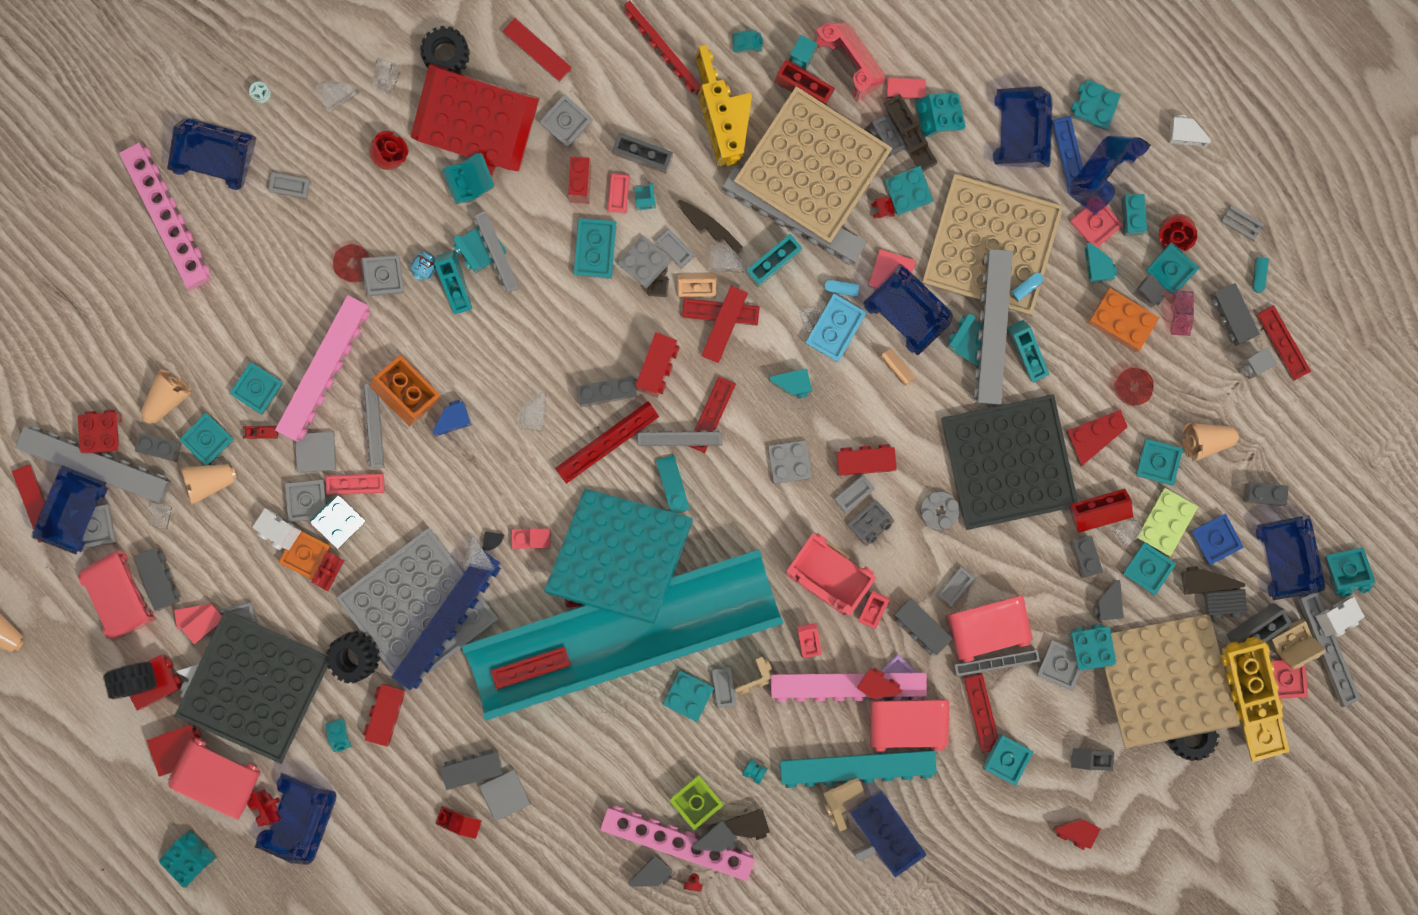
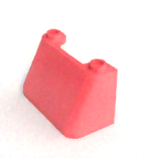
(869, 73)
(830, 575)
(115, 596)
(989, 628)
(909, 724)
(213, 779)

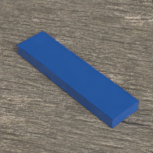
(1067, 148)

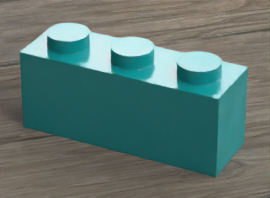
(774, 260)

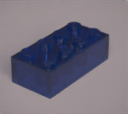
(887, 833)

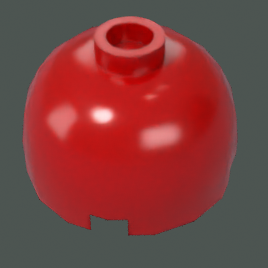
(388, 150)
(1178, 230)

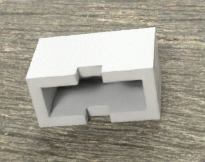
(274, 528)
(1342, 616)

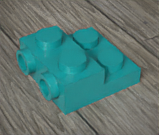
(1095, 105)
(1350, 572)

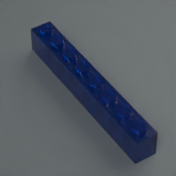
(443, 625)

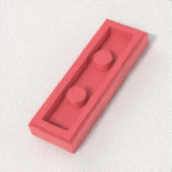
(354, 484)

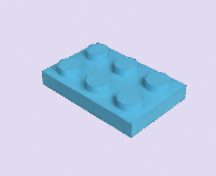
(835, 328)

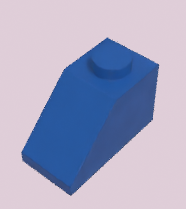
(452, 418)

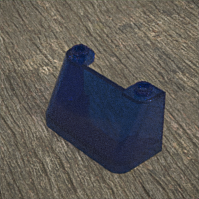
(1024, 127)
(211, 151)
(1091, 183)
(909, 308)
(68, 510)
(1292, 557)
(303, 817)

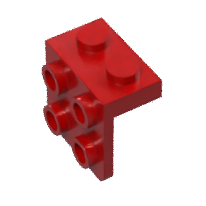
(99, 431)

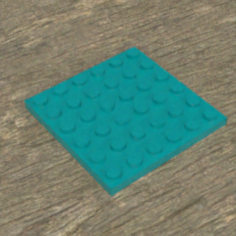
(619, 556)

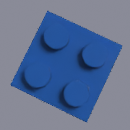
(1217, 539)

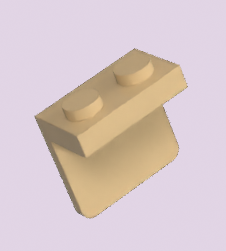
(1297, 645)
(764, 667)
(843, 799)

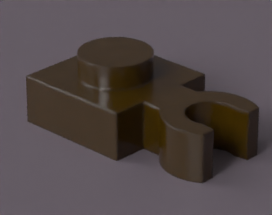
(659, 286)

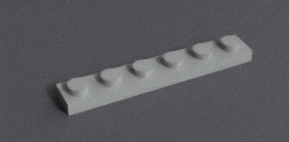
(1332, 658)

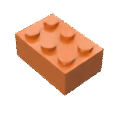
(1123, 320)
(404, 390)

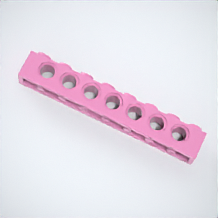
(132, 157)
(610, 825)

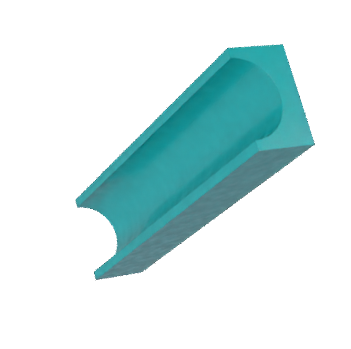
(696, 614)

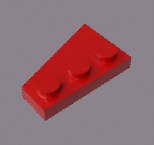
(1095, 435)

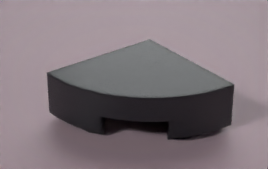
(492, 540)

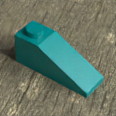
(453, 281)
(1028, 350)
(673, 485)

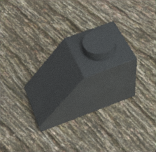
(1150, 291)
(1109, 604)
(1092, 759)
(717, 839)
(652, 874)

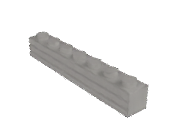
(496, 252)
(374, 428)
(680, 438)
(996, 662)

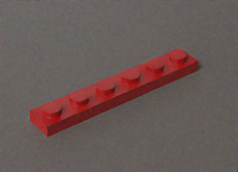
(657, 42)
(607, 442)

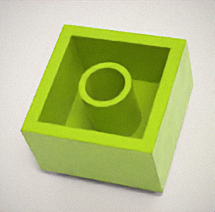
(696, 802)

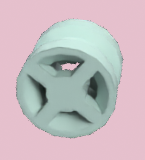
(257, 89)

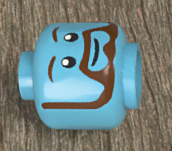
(423, 265)

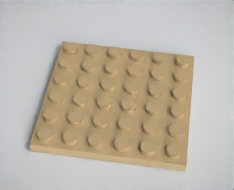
(813, 165)
(988, 218)
(1169, 682)

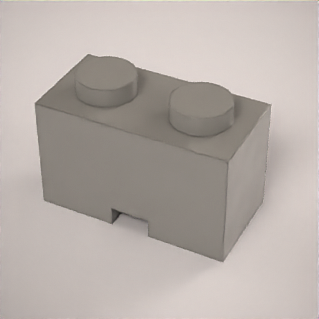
(1257, 363)

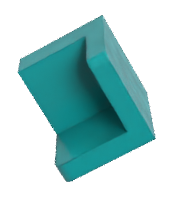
(645, 197)

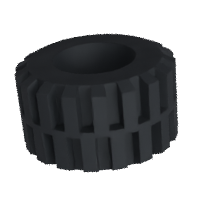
(440, 37)
(340, 662)
(130, 680)
(1201, 751)

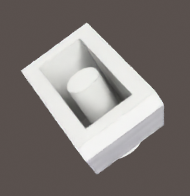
(1187, 132)

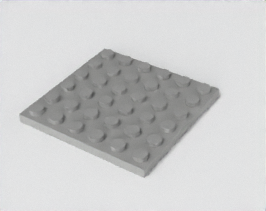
(405, 594)

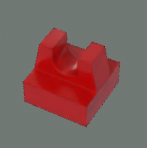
(884, 206)

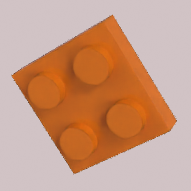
(305, 555)

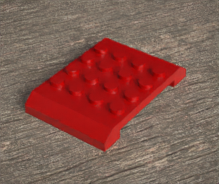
(474, 118)

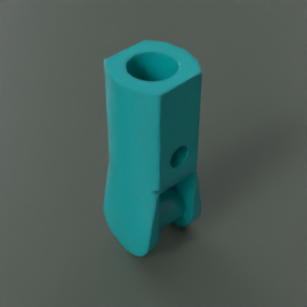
(1260, 274)

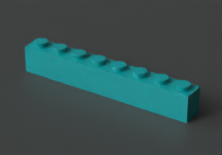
(858, 766)

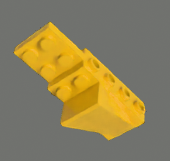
(724, 116)
(1256, 697)

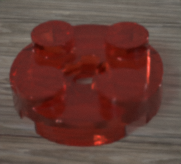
(341, 259)
(1145, 388)

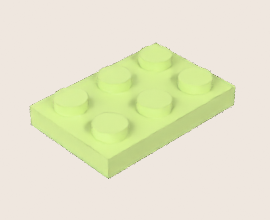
(1167, 522)

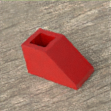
(876, 686)
(458, 822)
(1079, 831)

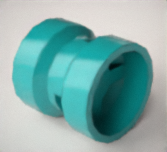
(754, 771)

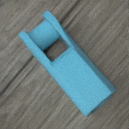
(1027, 287)
(842, 288)

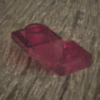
(1183, 311)

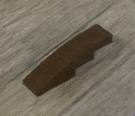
(910, 132)
(704, 222)

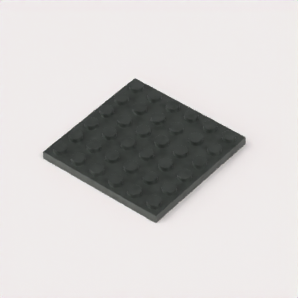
(1009, 462)
(253, 686)

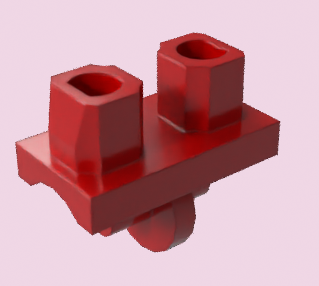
(327, 571)
(266, 806)

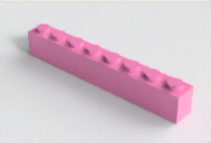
(323, 368)
(841, 686)

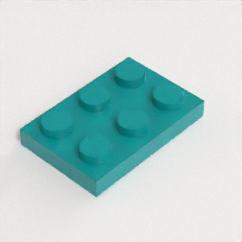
(595, 248)

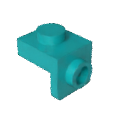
(747, 41)
(338, 735)

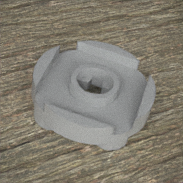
(936, 500)

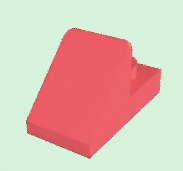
(531, 538)
(873, 609)
(809, 640)

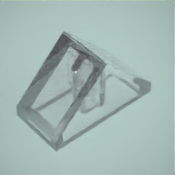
(477, 557)

